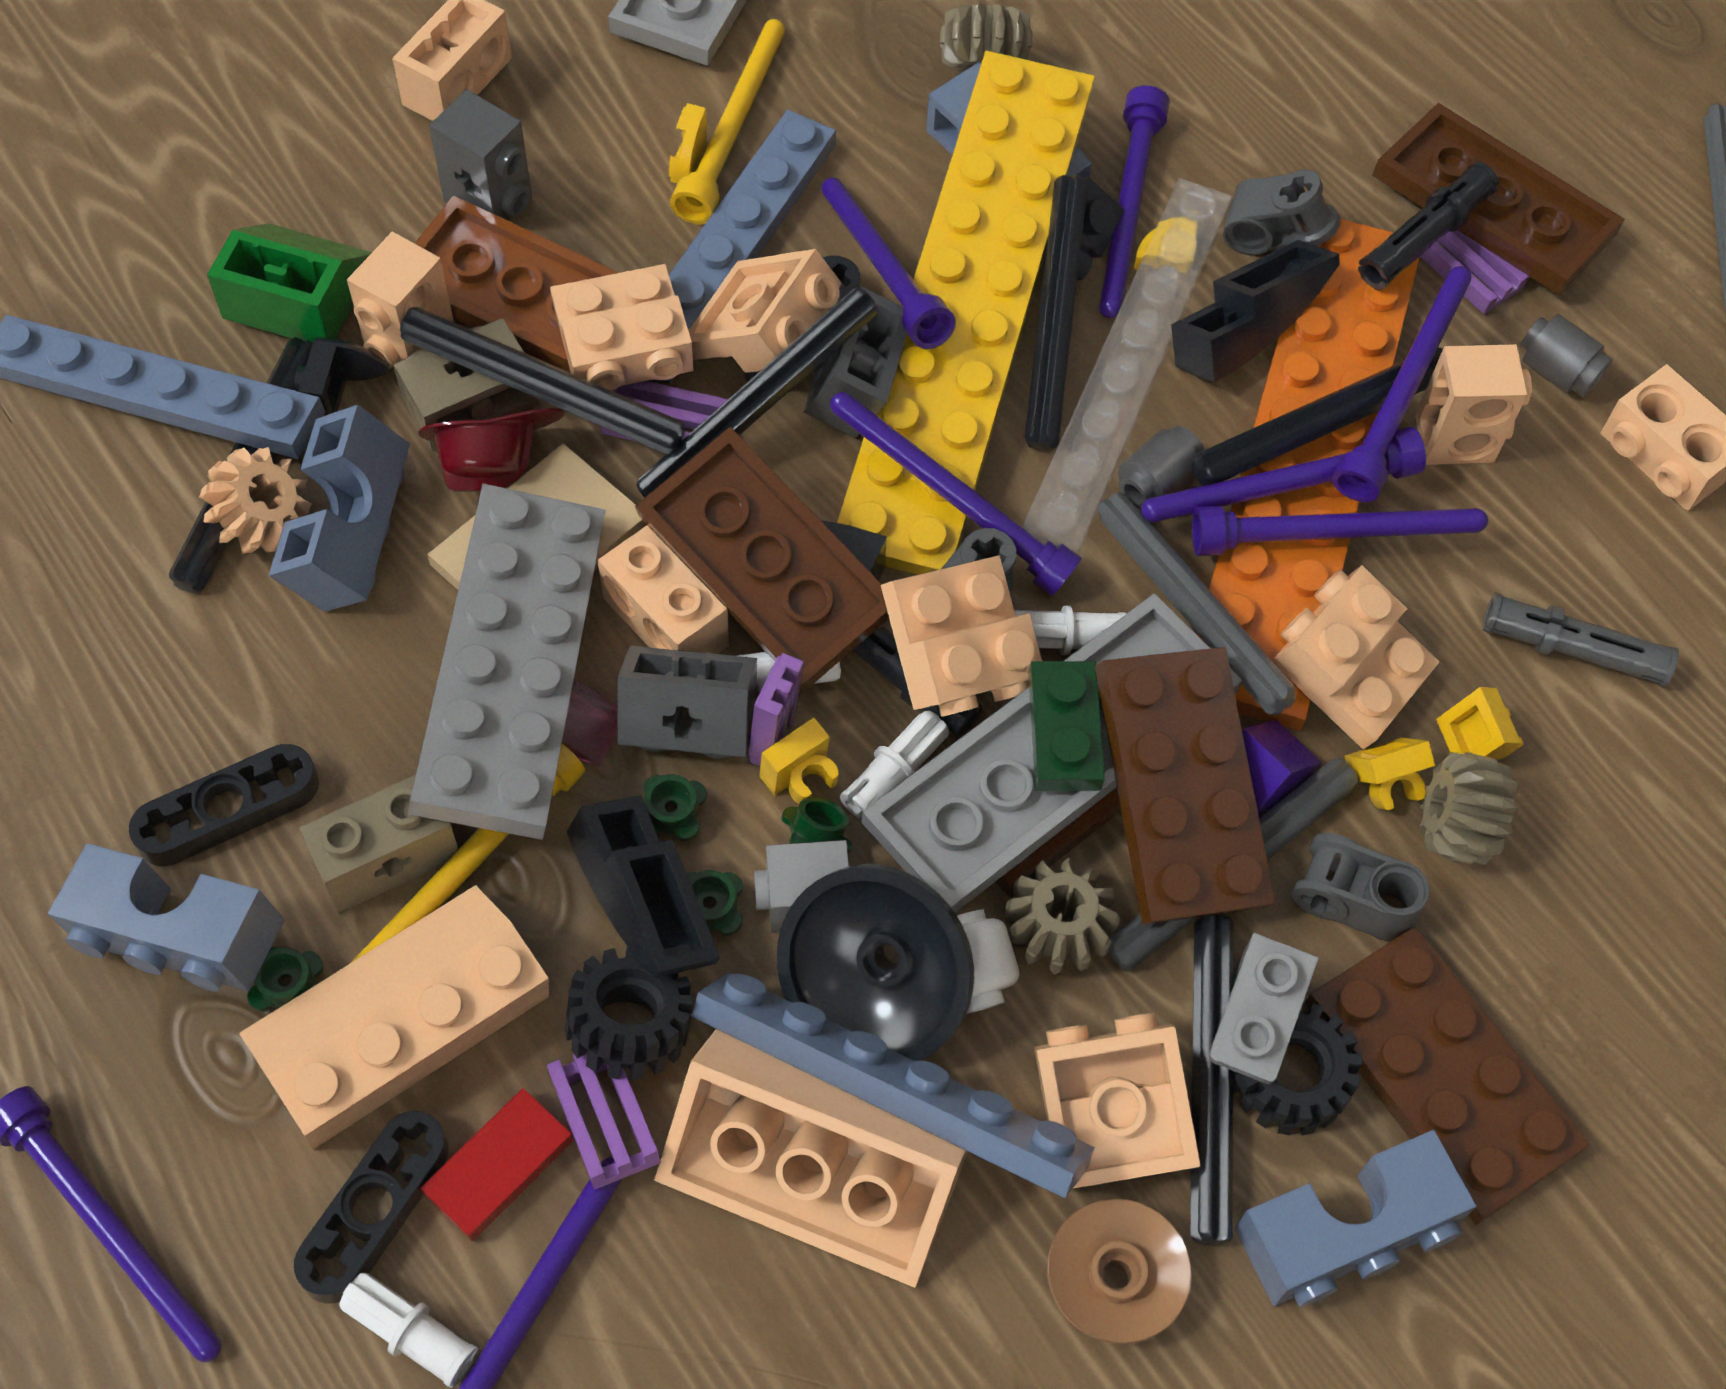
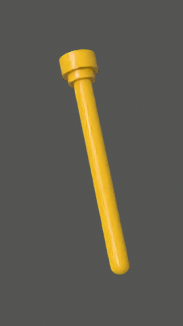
(698, 193)
(466, 861)

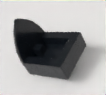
(331, 365)

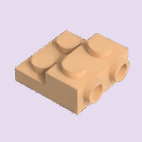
(764, 308)
(623, 328)
(960, 636)
(1355, 655)
(1121, 1097)

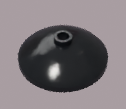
(837, 962)

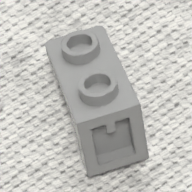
(1262, 1008)

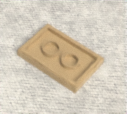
(560, 477)

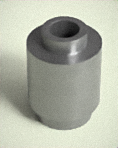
(1565, 355)
(1160, 465)

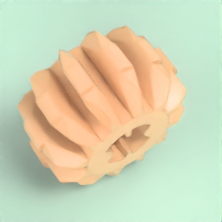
(250, 478)

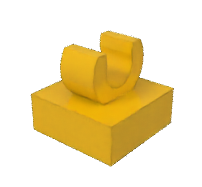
(1480, 726)
(795, 757)
(1392, 762)

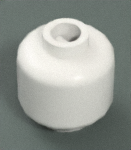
(992, 957)

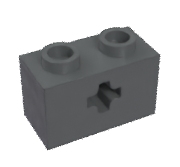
(481, 156)
(860, 366)
(686, 701)

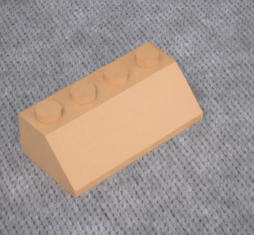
(396, 1015)
(808, 1159)

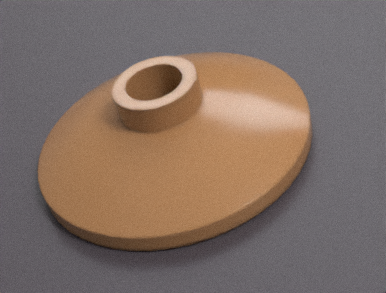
(1139, 1243)

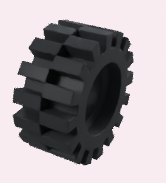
(620, 1043)
(1323, 1101)

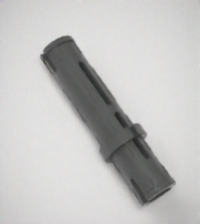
(1556, 632)

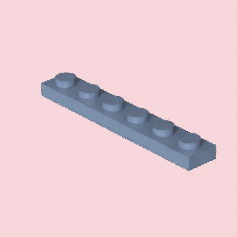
(751, 209)
(157, 387)
(906, 1088)

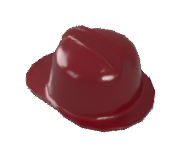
(486, 450)

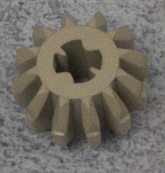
(983, 27)
(1468, 808)
(1051, 936)

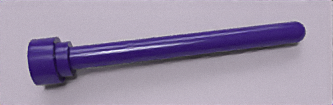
(1145, 115)
(924, 315)
(1404, 458)
(1364, 470)
(1220, 530)
(1047, 562)
(27, 1127)
(539, 1285)

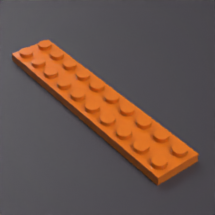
(1332, 344)

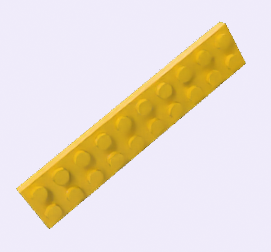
(985, 267)

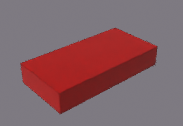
(497, 1164)

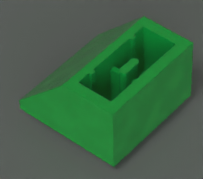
(284, 281)

